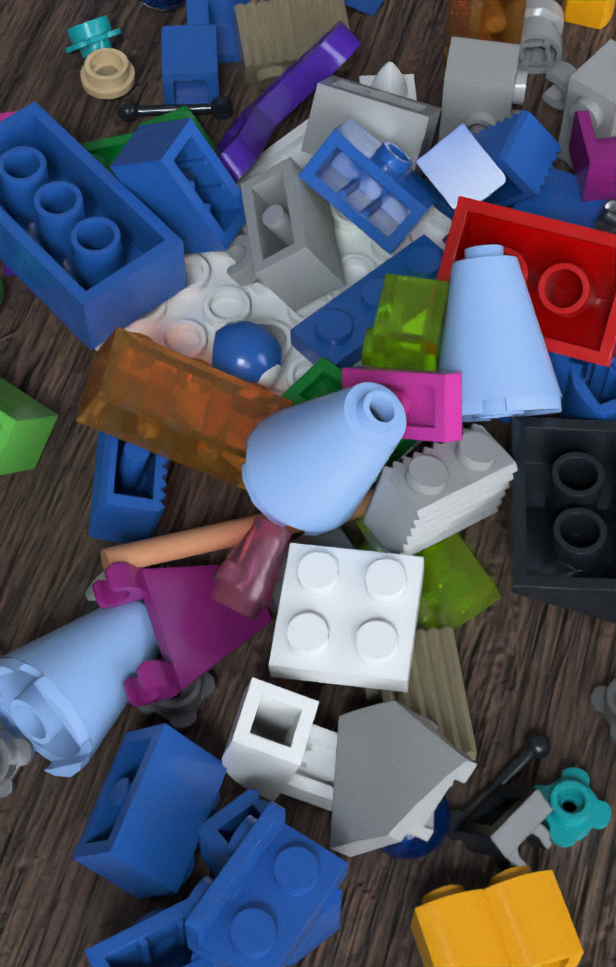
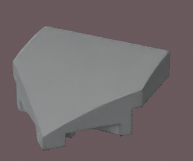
(390, 777)

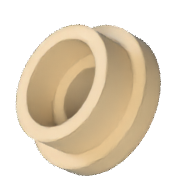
(107, 74)

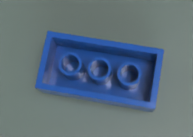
(80, 231)

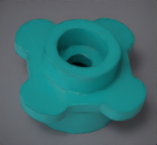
(91, 36)
(590, 812)

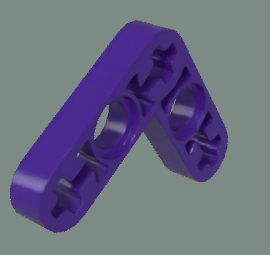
(253, 127)

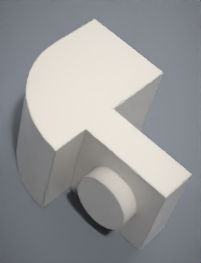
(280, 748)

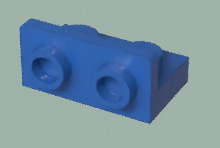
(262, 895)

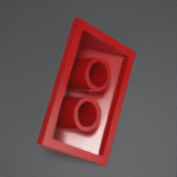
(564, 268)

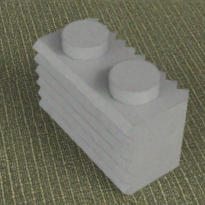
(439, 491)

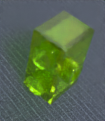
(407, 324)

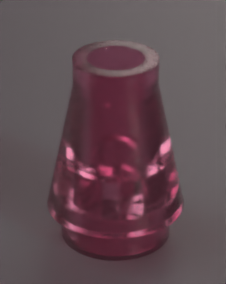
(251, 569)

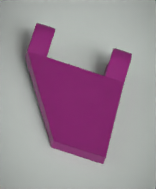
(188, 625)

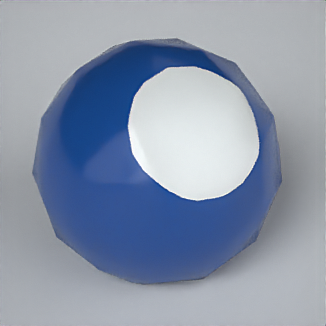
(248, 352)

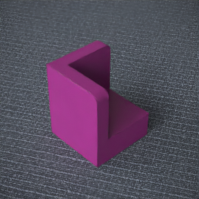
(592, 160)

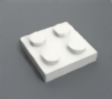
(347, 617)

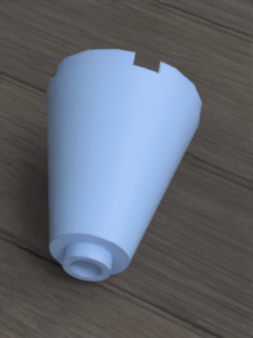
(496, 340)
(322, 456)
(69, 683)

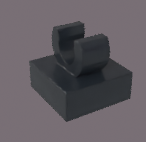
(504, 822)

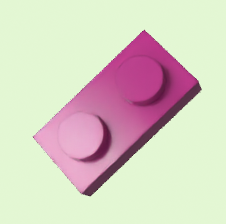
(428, 397)

